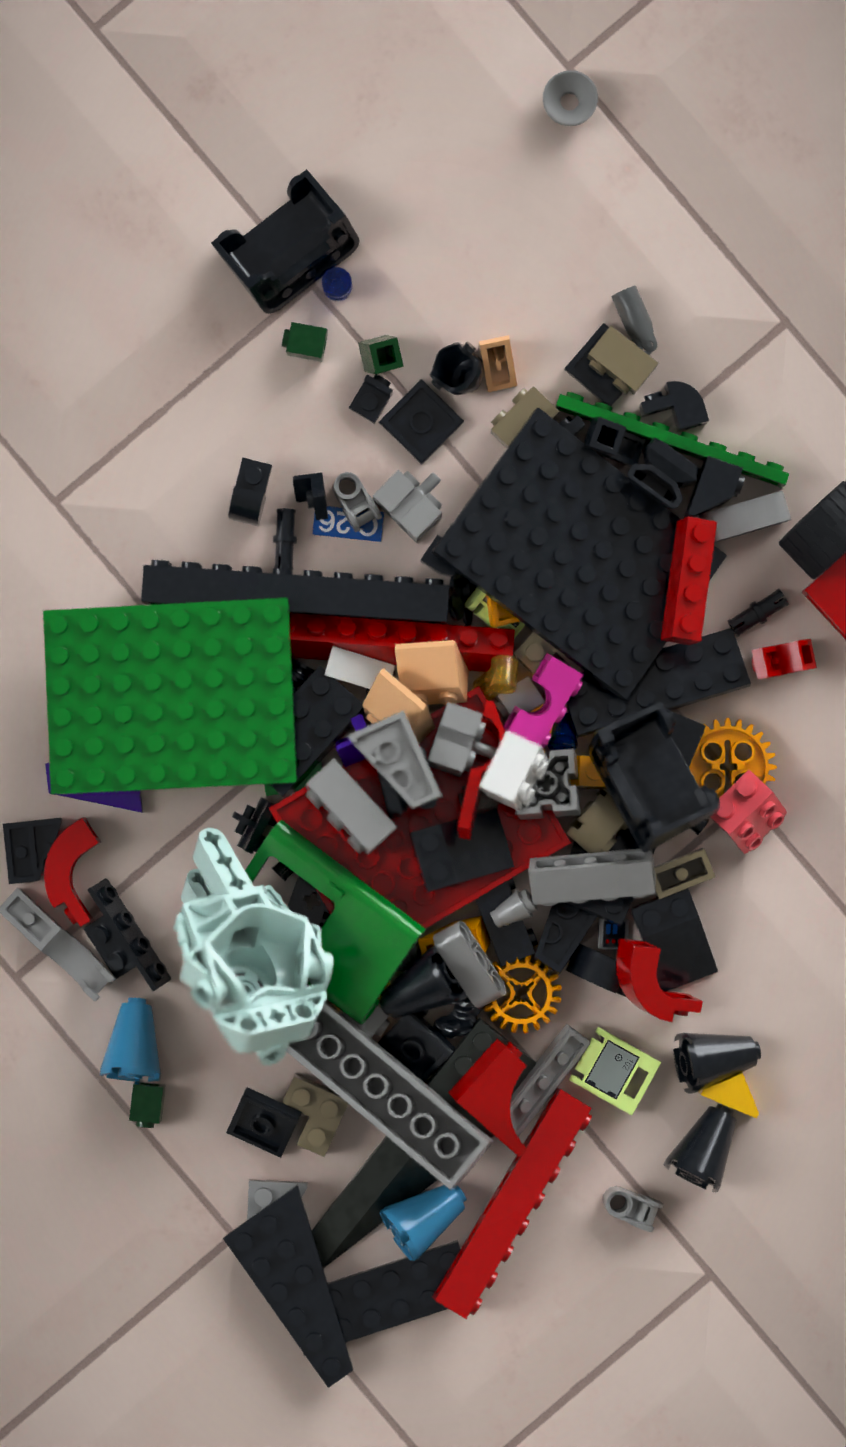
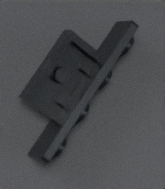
(121, 940)

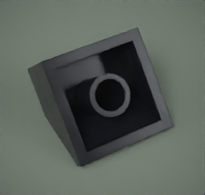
(714, 486)

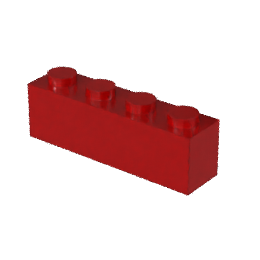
(689, 580)

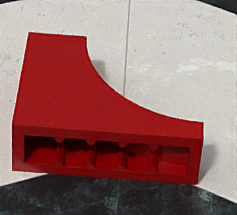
(829, 594)
(488, 1089)

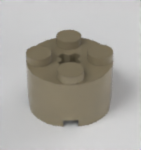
(597, 824)

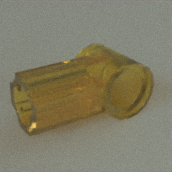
(499, 678)

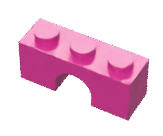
(559, 684)

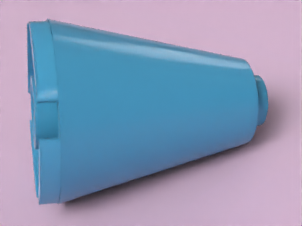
(132, 1045)
(422, 1218)

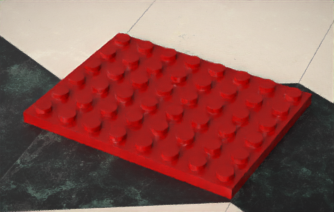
(393, 864)

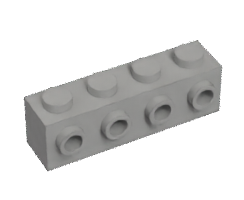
(592, 877)

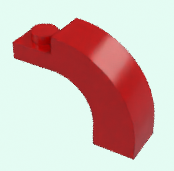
(59, 868)
(638, 979)

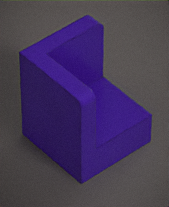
(346, 749)

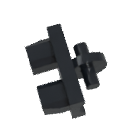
(253, 824)

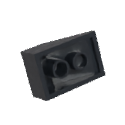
(453, 860)
(678, 931)

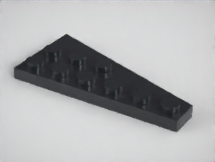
(287, 1269)

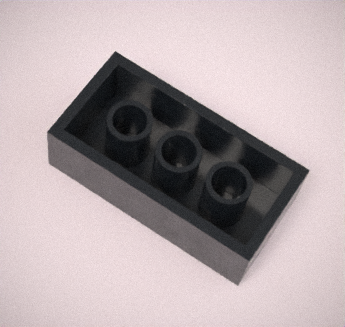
(320, 719)

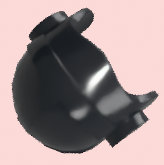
(457, 369)

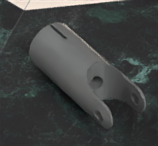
(635, 318)

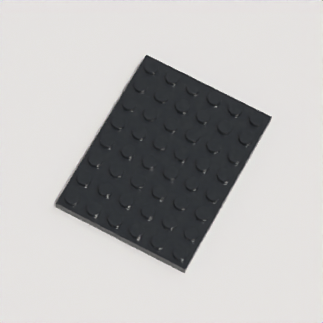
(570, 552)

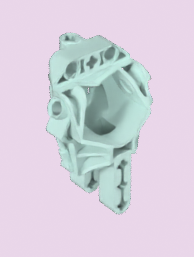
(248, 931)

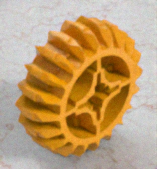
(538, 1012)

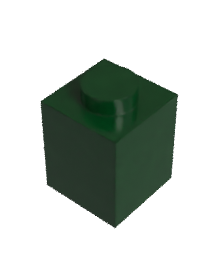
(305, 341)
(380, 354)
(147, 1104)

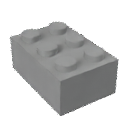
(349, 808)

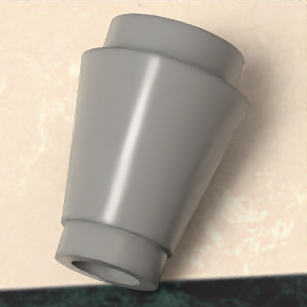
(514, 908)

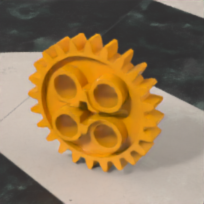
(756, 762)

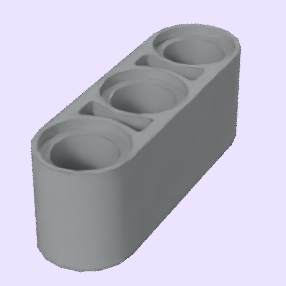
(749, 516)
(469, 964)

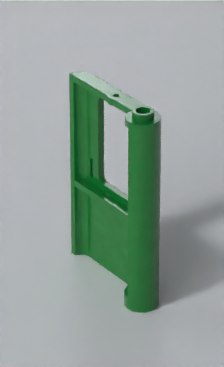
(363, 931)

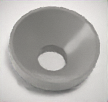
(570, 83)

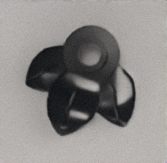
(461, 591)

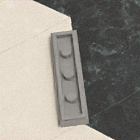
(546, 1076)

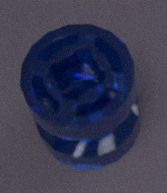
(337, 289)

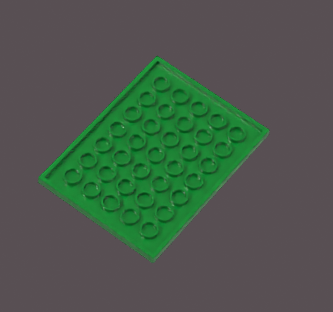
(169, 696)

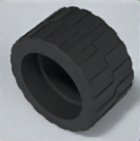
(820, 535)

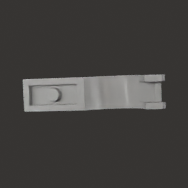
(56, 943)

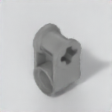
(356, 502)
(638, 1208)

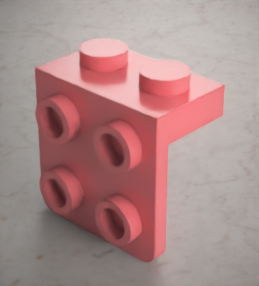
(749, 812)

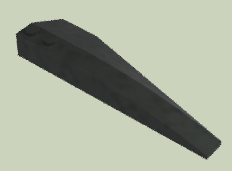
(389, 1171)

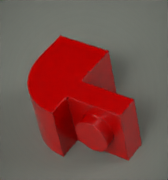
(783, 659)

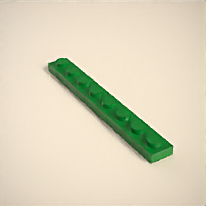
(683, 443)

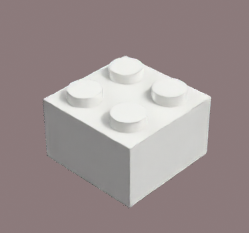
(514, 771)

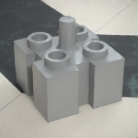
(410, 503)
(458, 740)
(555, 788)

